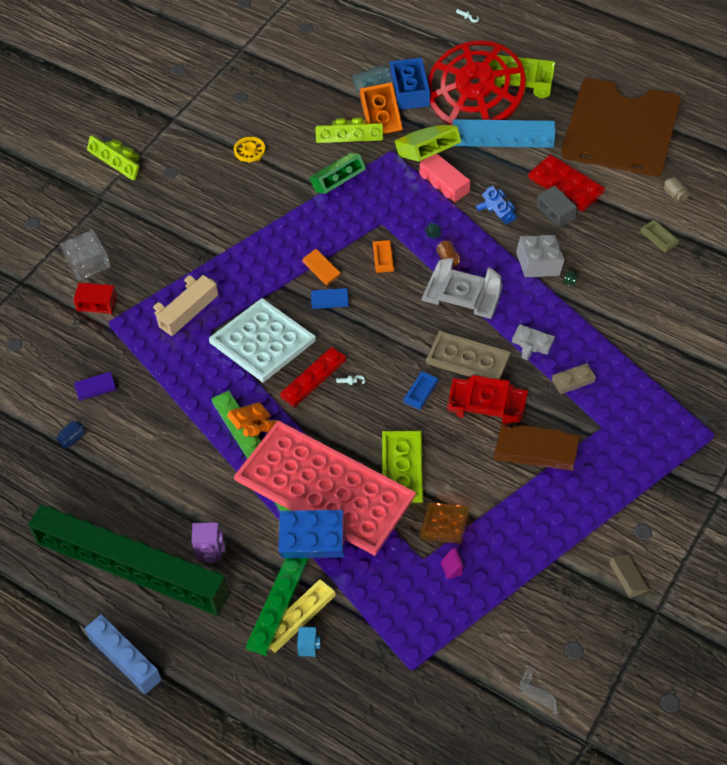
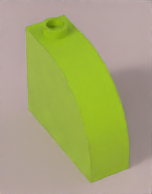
(427, 142)

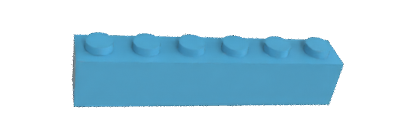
(506, 133)

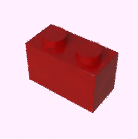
(95, 298)

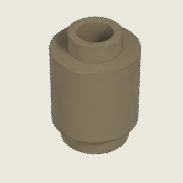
(676, 189)

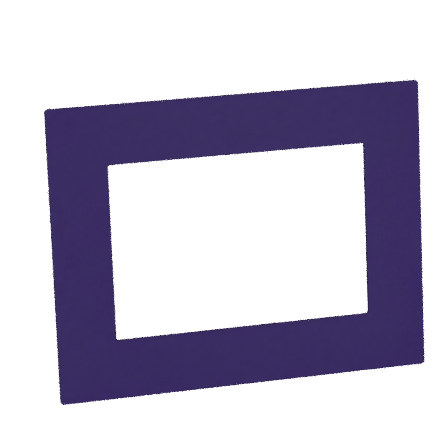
(397, 591)

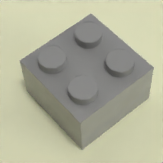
(540, 256)

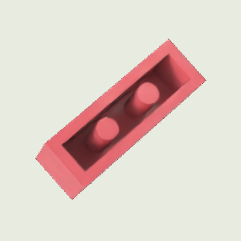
(444, 177)

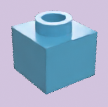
(308, 641)

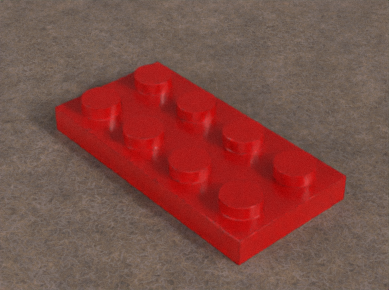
(571, 182)

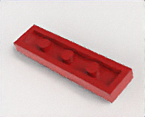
(312, 377)

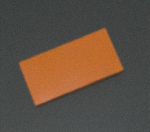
(383, 256)
(321, 267)

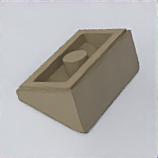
(628, 575)

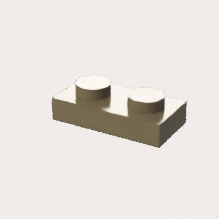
(573, 378)

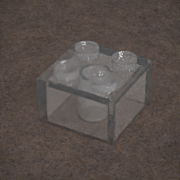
(85, 255)

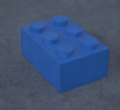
(410, 83)
(312, 534)

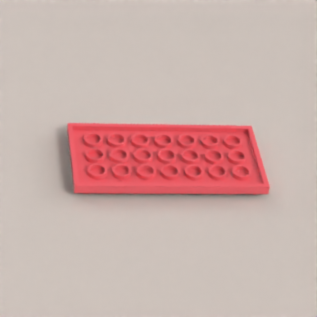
(315, 477)

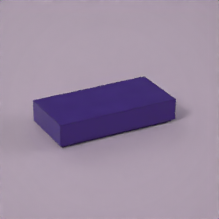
(94, 386)

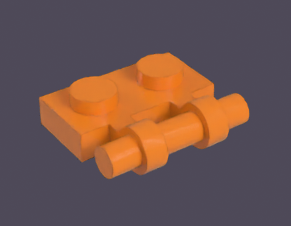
(249, 417)

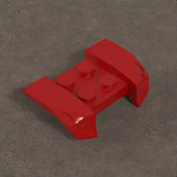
(487, 397)

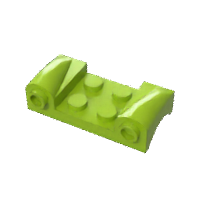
(537, 73)

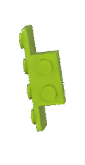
(349, 131)
(115, 155)

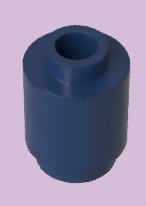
(71, 434)

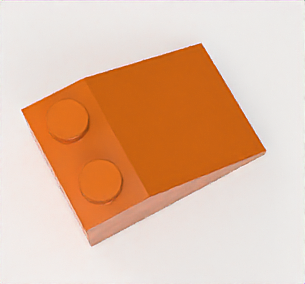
(381, 107)

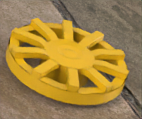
(249, 149)

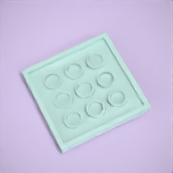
(262, 340)

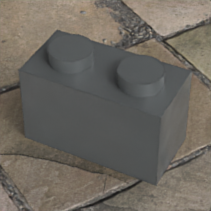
(556, 206)

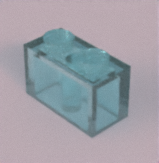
(371, 77)

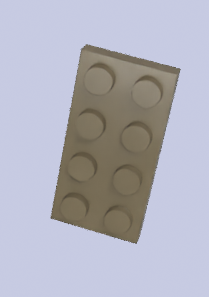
(467, 356)

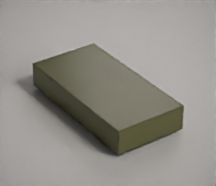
(659, 236)

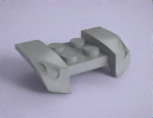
(464, 289)

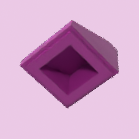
(452, 564)

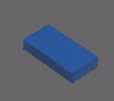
(329, 298)
(421, 390)

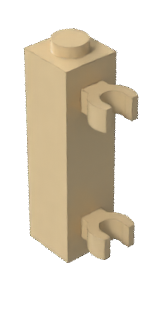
(186, 305)

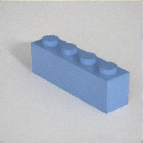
(123, 654)

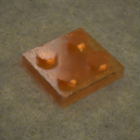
(444, 523)

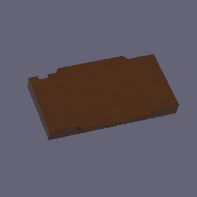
(537, 447)

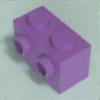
(208, 542)

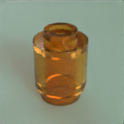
(447, 250)

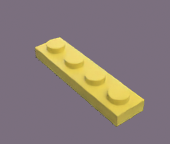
(301, 612)

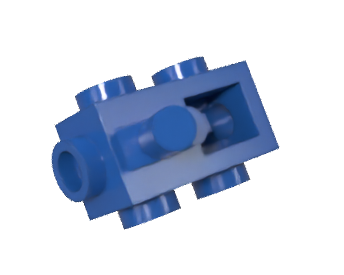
(495, 202)

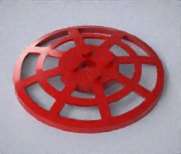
(479, 90)

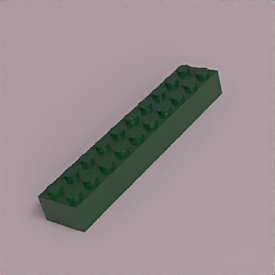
(129, 559)

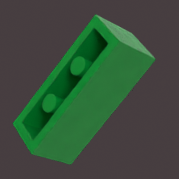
(337, 173)

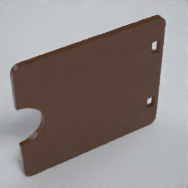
(621, 129)

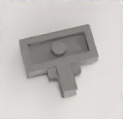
(532, 340)

